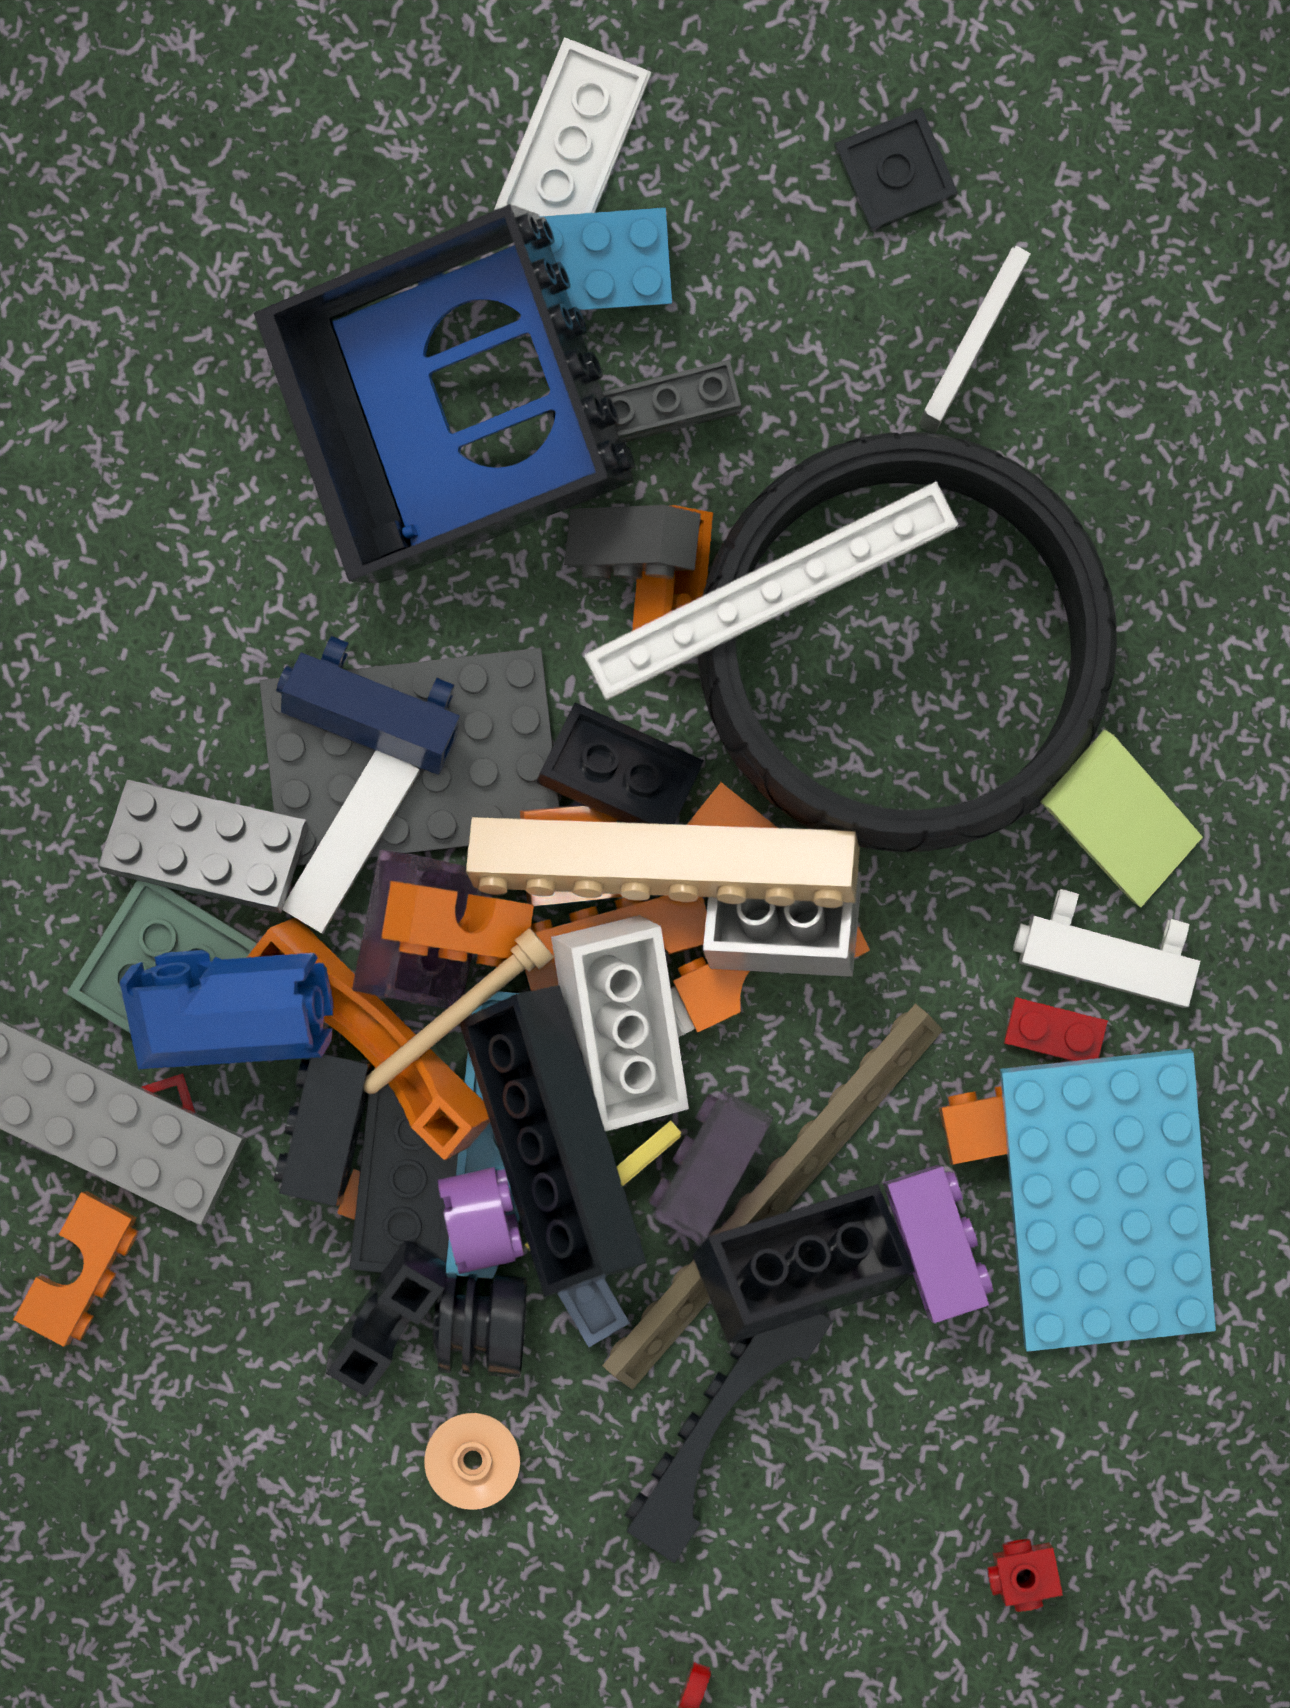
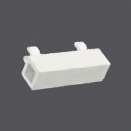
(1108, 960)

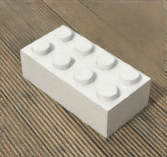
(623, 1018)

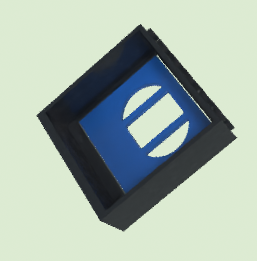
(374, 420)

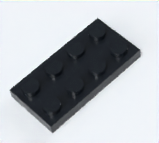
(397, 1189)

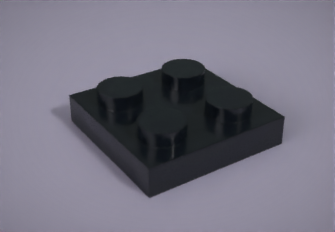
(896, 169)

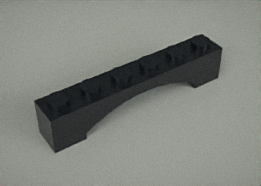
(666, 1514)

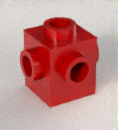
(1042, 1580)

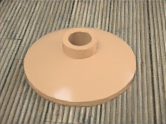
(467, 1486)

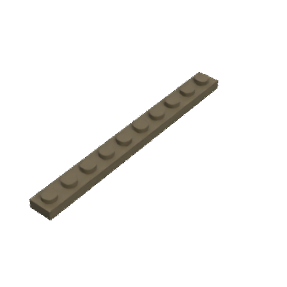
(781, 1187)

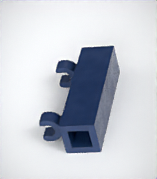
(369, 711)

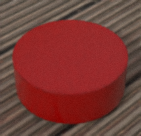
(695, 1686)

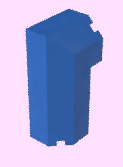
(227, 1009)

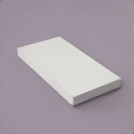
(574, 133)
(974, 339)

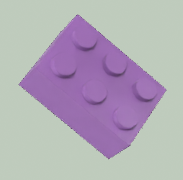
(938, 1242)

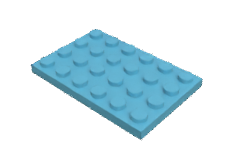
(1108, 1199)

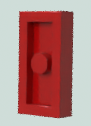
(1054, 1031)

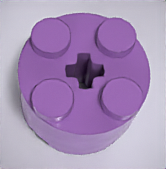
(478, 1220)

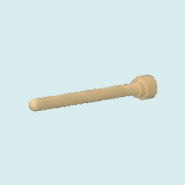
(527, 954)

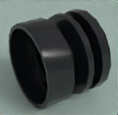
(481, 1324)

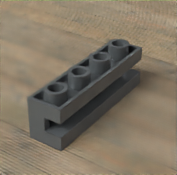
(673, 401)

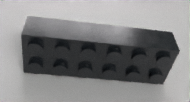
(552, 1140)

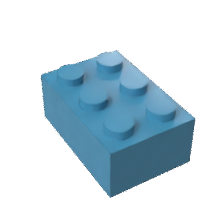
(614, 257)

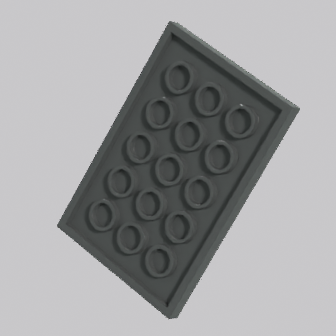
(486, 775)

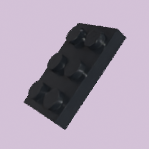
(619, 769)

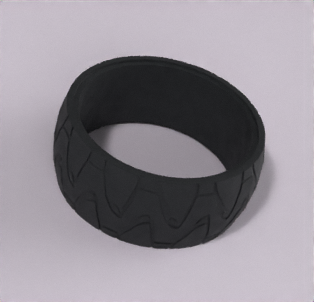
(1030, 509)

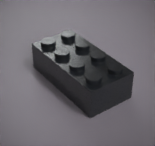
(803, 1263)

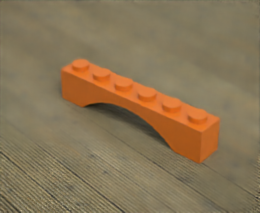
(432, 1094)

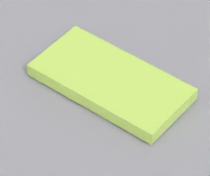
(1121, 818)

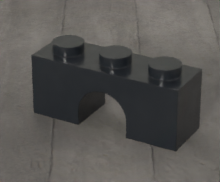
(370, 1335)

